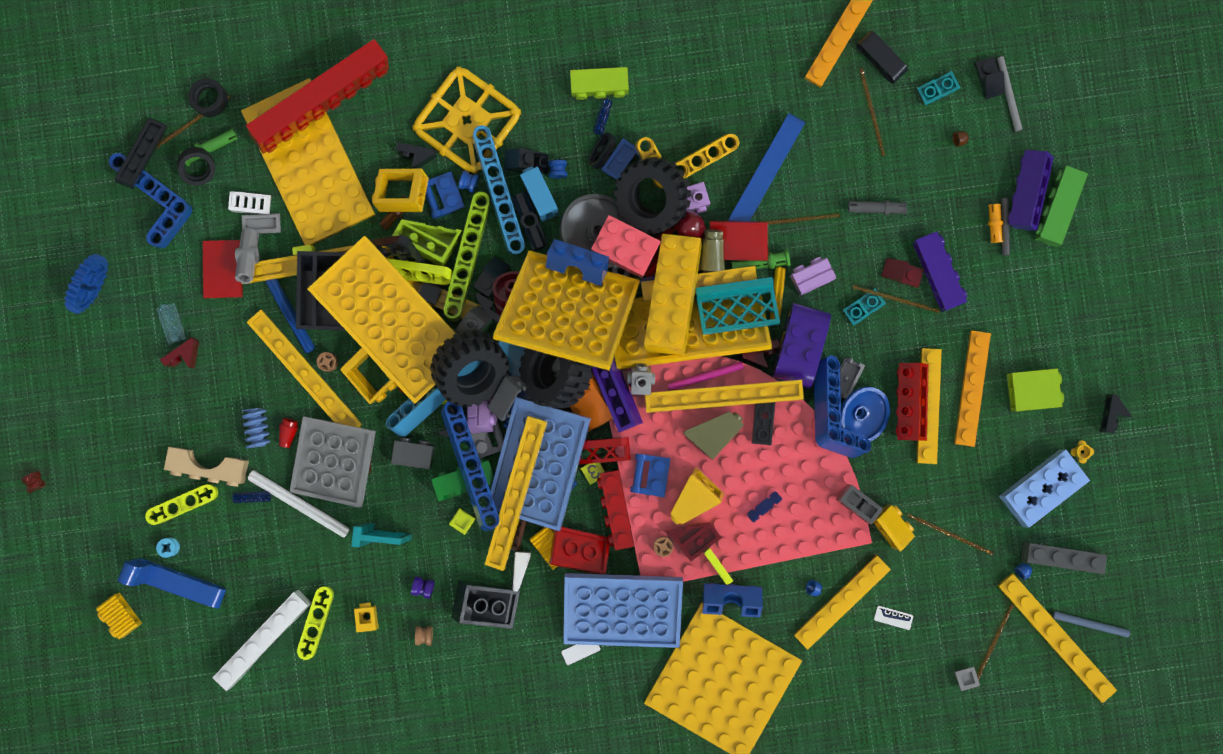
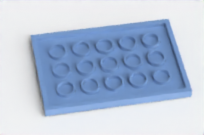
(555, 464)
(622, 610)

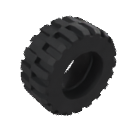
(631, 205)
(460, 352)
(565, 391)

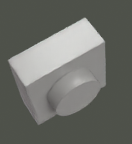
(967, 678)

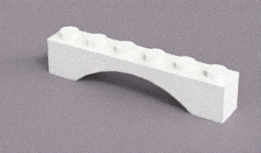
(262, 640)

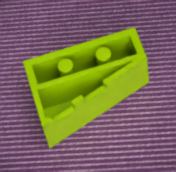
(432, 242)

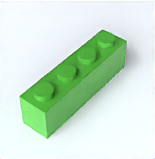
(1061, 206)

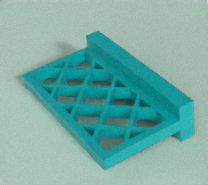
(732, 291)
(365, 534)

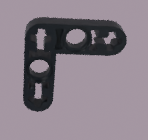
(399, 246)

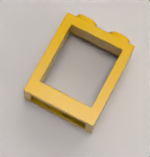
(417, 194)
(360, 382)

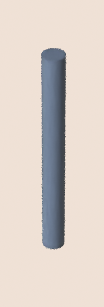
(1091, 624)

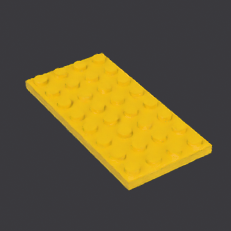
(314, 176)
(384, 316)
(699, 346)

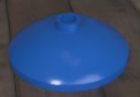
(872, 412)

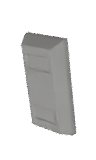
(262, 223)

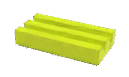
(718, 566)

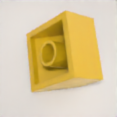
(894, 528)

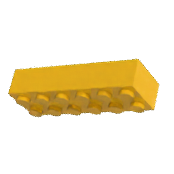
(673, 294)

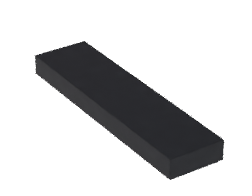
(140, 153)

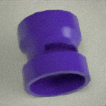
(419, 584)

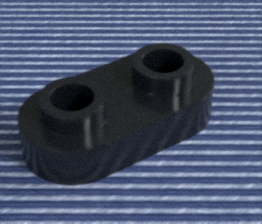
(602, 150)

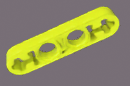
(442, 274)
(183, 507)
(314, 622)

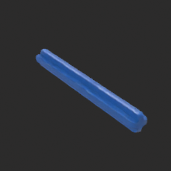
(290, 315)

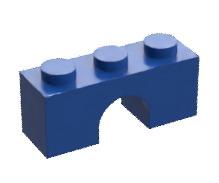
(592, 264)
(746, 597)

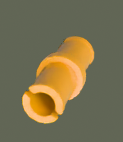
(995, 223)

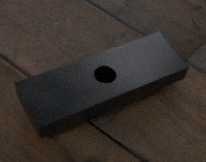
(763, 428)

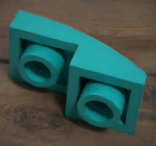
(938, 88)
(863, 307)

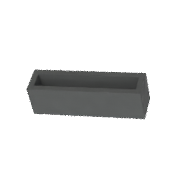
(1063, 558)

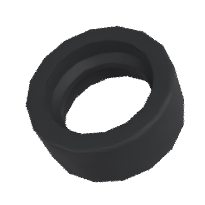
(197, 88)
(199, 179)

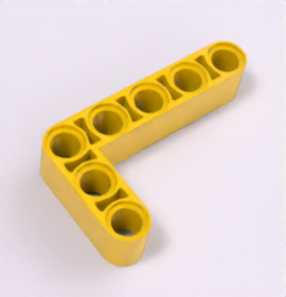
(686, 162)

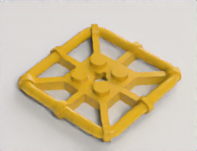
(463, 108)

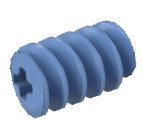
(255, 427)

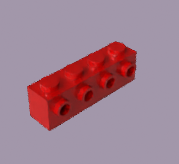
(912, 401)
(616, 508)

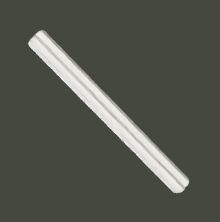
(298, 503)

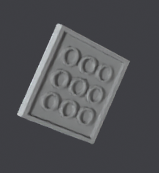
(332, 461)

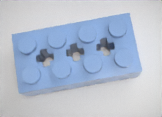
(1056, 490)

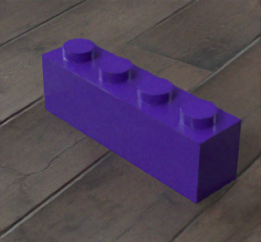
(1030, 190)
(939, 271)
(618, 397)

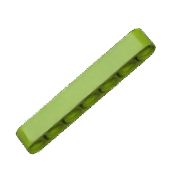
(467, 247)

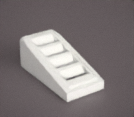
(242, 195)
(520, 565)

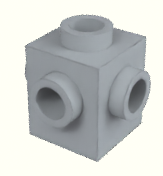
(641, 379)

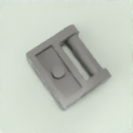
(483, 443)

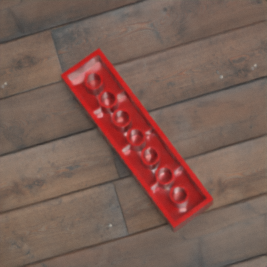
(318, 97)

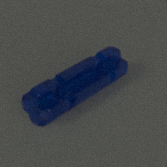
(602, 116)
(247, 497)
(763, 507)

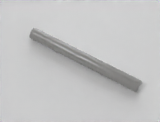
(1009, 95)

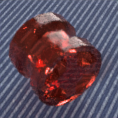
(33, 482)

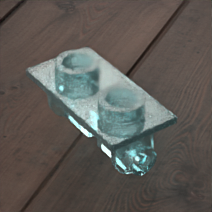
(171, 323)

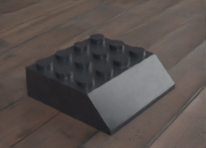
(309, 311)

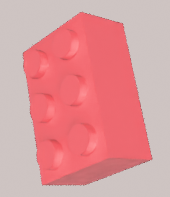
(626, 246)

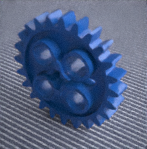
(86, 283)

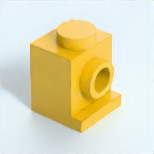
(362, 623)

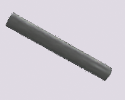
(1005, 227)

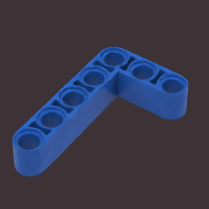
(171, 206)
(828, 413)
(143, 571)

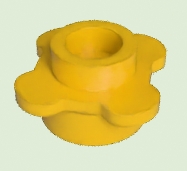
(1088, 452)

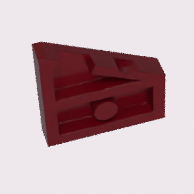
(695, 538)

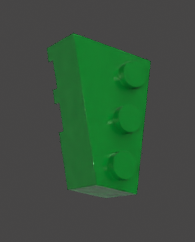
(452, 484)

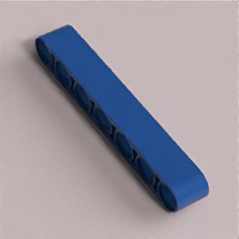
(767, 169)
(469, 475)

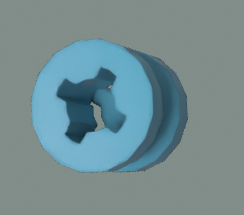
(172, 547)

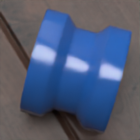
(557, 169)
(468, 181)

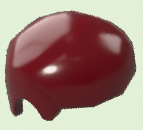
(691, 225)

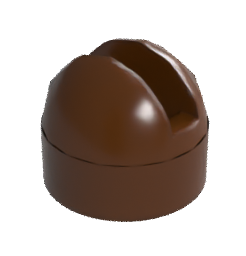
(960, 138)

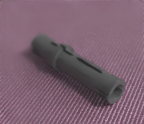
(877, 207)

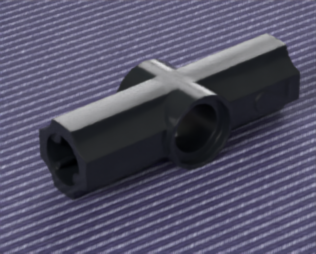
(525, 209)

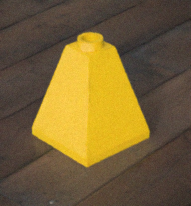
(696, 498)

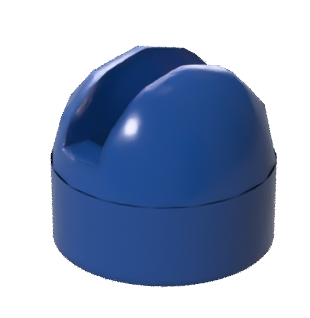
(1023, 571)
(812, 584)

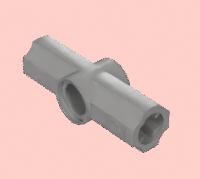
(247, 256)

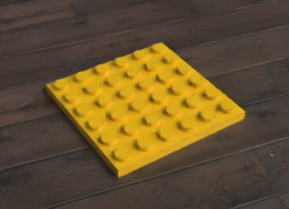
(565, 313)
(723, 682)

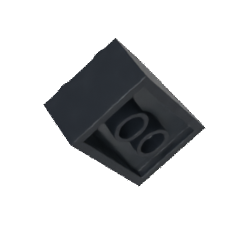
(485, 605)

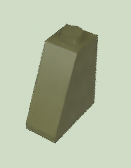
(715, 433)

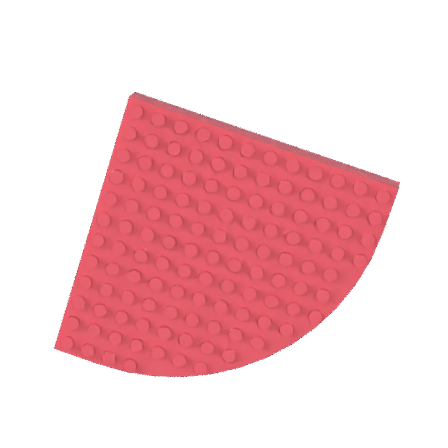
(794, 466)

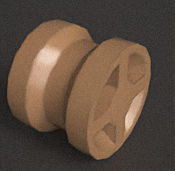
(324, 360)
(665, 545)
(423, 635)

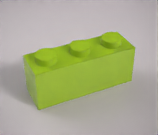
(599, 83)

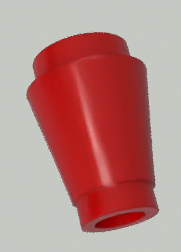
(287, 431)

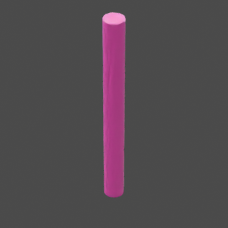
(705, 376)

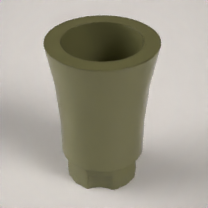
(712, 251)

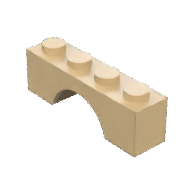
(183, 461)

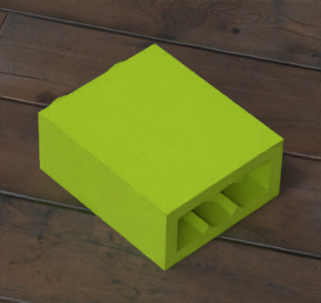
(1035, 390)

